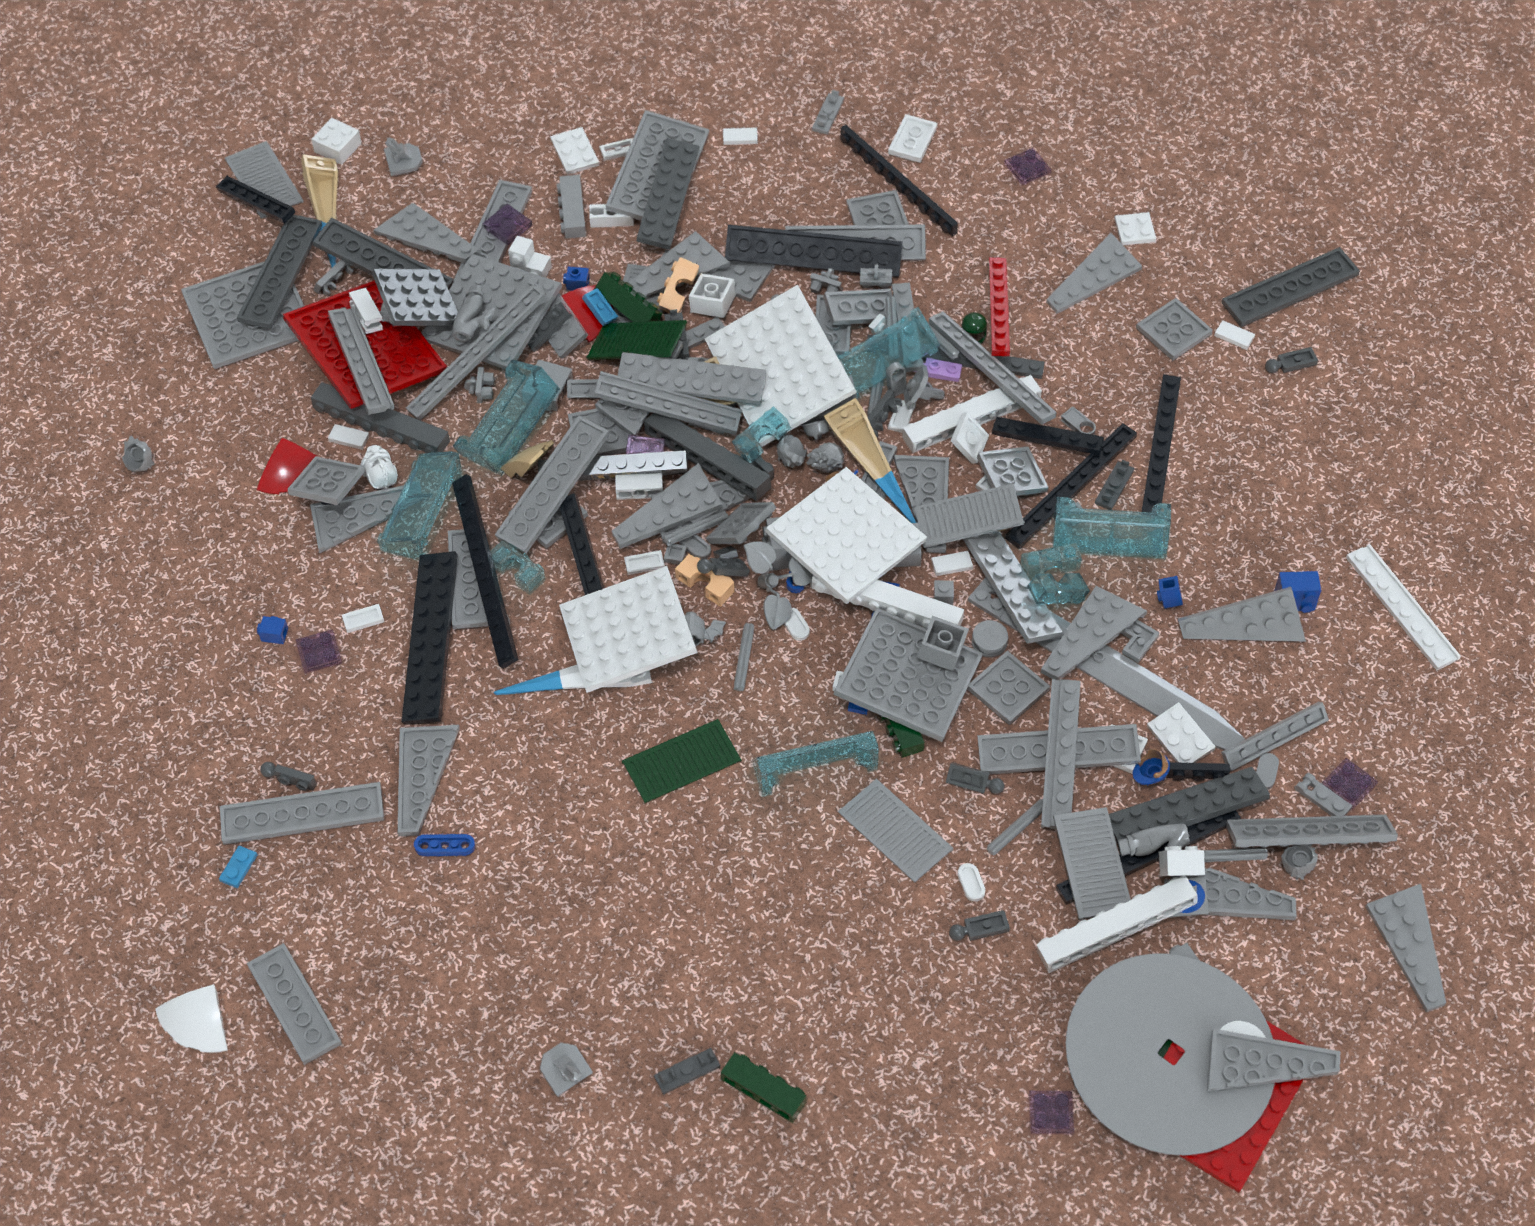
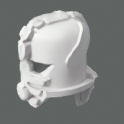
(379, 472)

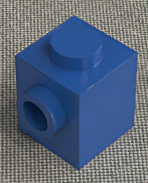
(576, 278)
(1170, 592)
(272, 630)

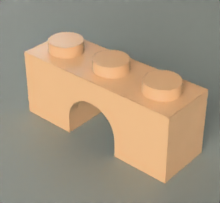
(683, 272)
(719, 586)

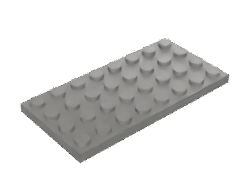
(642, 160)

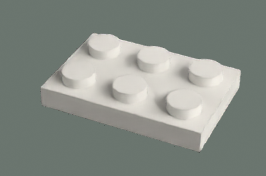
(912, 138)
(574, 151)
(1181, 735)

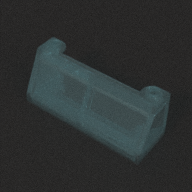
(900, 343)
(509, 417)
(419, 504)
(1112, 531)
(860, 747)

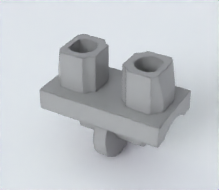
(876, 277)
(826, 280)
(483, 378)

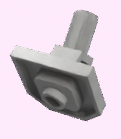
(402, 157)
(920, 388)
(563, 1067)

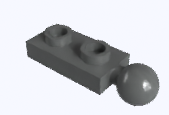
(1292, 361)
(723, 566)
(287, 775)
(973, 779)
(981, 926)

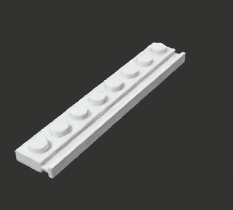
(1403, 607)

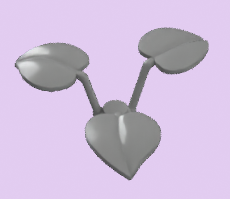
(759, 558)

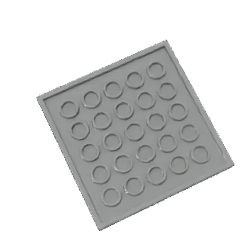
(500, 289)
(215, 312)
(897, 684)

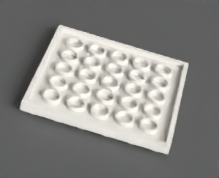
(846, 535)
(627, 629)

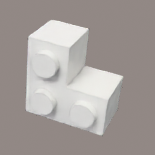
(524, 258)
(1181, 862)

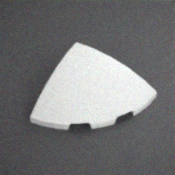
(195, 1020)

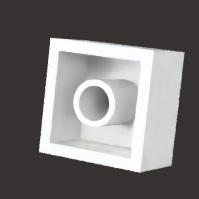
(336, 141)
(712, 295)

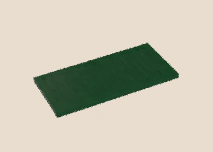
(643, 338)
(681, 760)

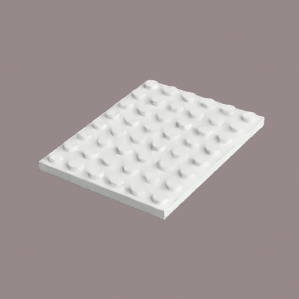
(797, 356)

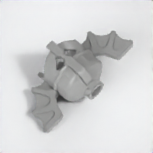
(698, 631)

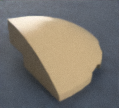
(526, 459)

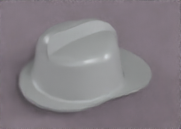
(816, 428)

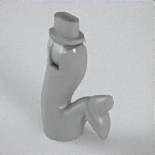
(466, 321)
(1151, 839)

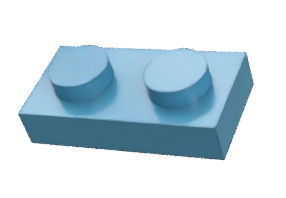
(599, 307)
(238, 866)

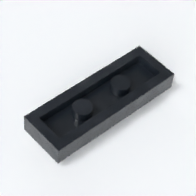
(1197, 771)

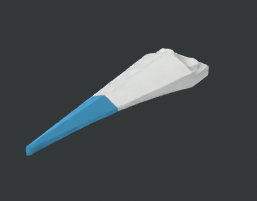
(568, 679)

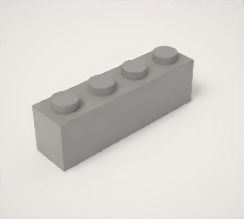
(572, 206)

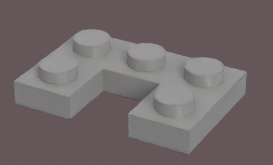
(1141, 640)

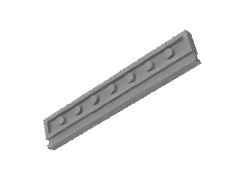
(360, 360)
(668, 403)
(1060, 750)

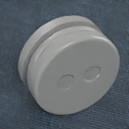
(990, 638)

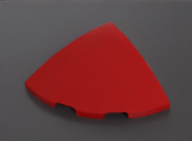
(583, 312)
(284, 467)

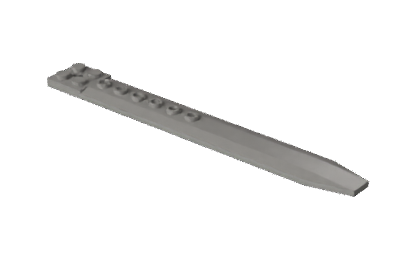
(1124, 676)

